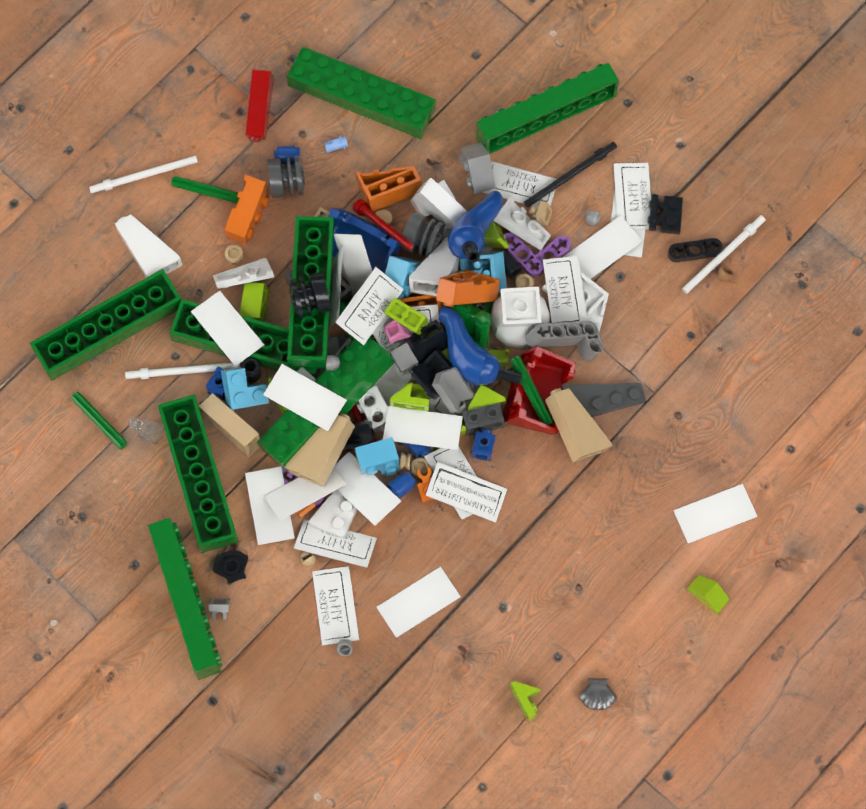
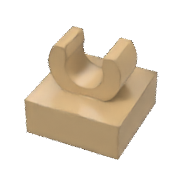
(542, 213)

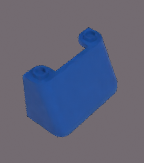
(377, 242)

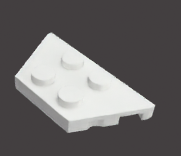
(595, 300)

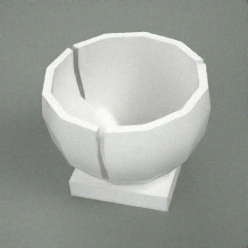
(517, 314)

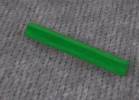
(204, 189)
(531, 391)
(99, 420)

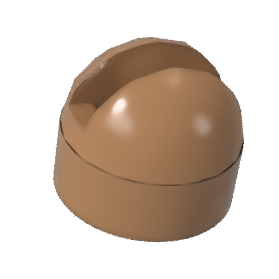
(725, 274)

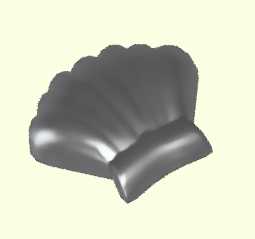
(598, 694)

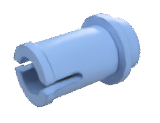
(336, 144)

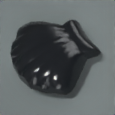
(231, 565)

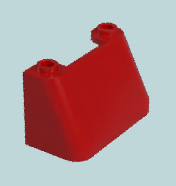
(547, 373)

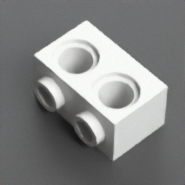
(378, 408)

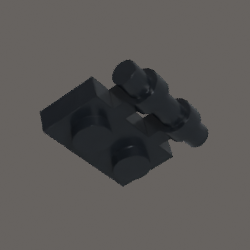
(671, 214)

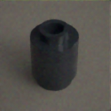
(512, 266)
(252, 370)

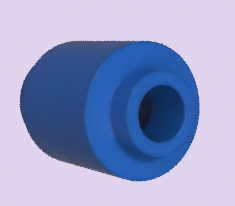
(287, 151)
(402, 484)

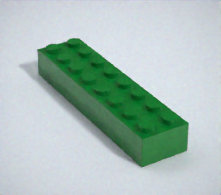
(361, 92)
(547, 108)
(312, 254)
(106, 324)
(272, 355)
(358, 371)
(198, 474)
(183, 595)

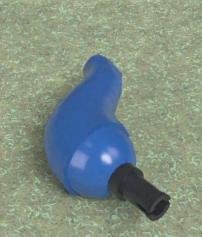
(468, 233)
(470, 359)

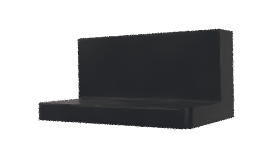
(430, 339)
(361, 435)

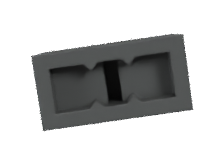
(481, 418)

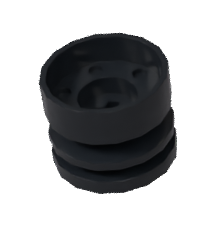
(310, 295)

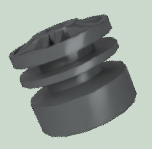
(285, 176)
(422, 235)

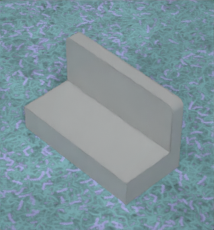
(452, 388)

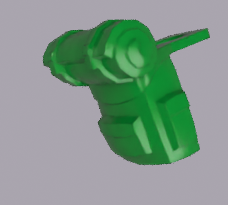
(476, 322)

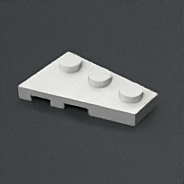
(516, 221)
(243, 274)

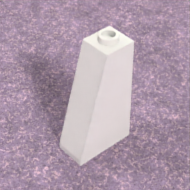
(439, 203)
(146, 247)
(436, 265)

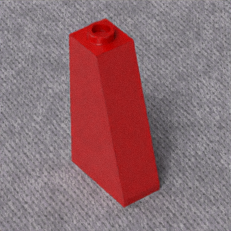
(259, 104)

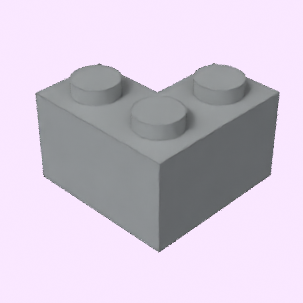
(478, 164)

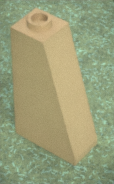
(230, 424)
(577, 428)
(321, 451)

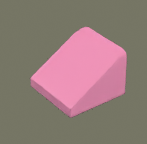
(396, 331)

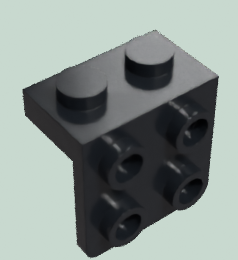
(426, 371)

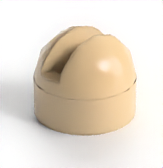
(309, 561)

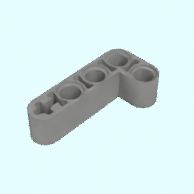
(579, 333)

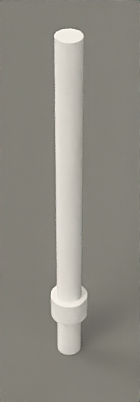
(109, 184)
(748, 231)
(145, 373)

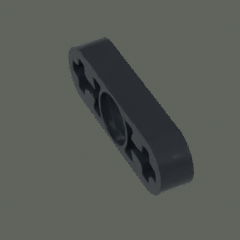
(699, 243)

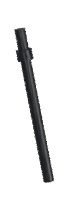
(598, 155)

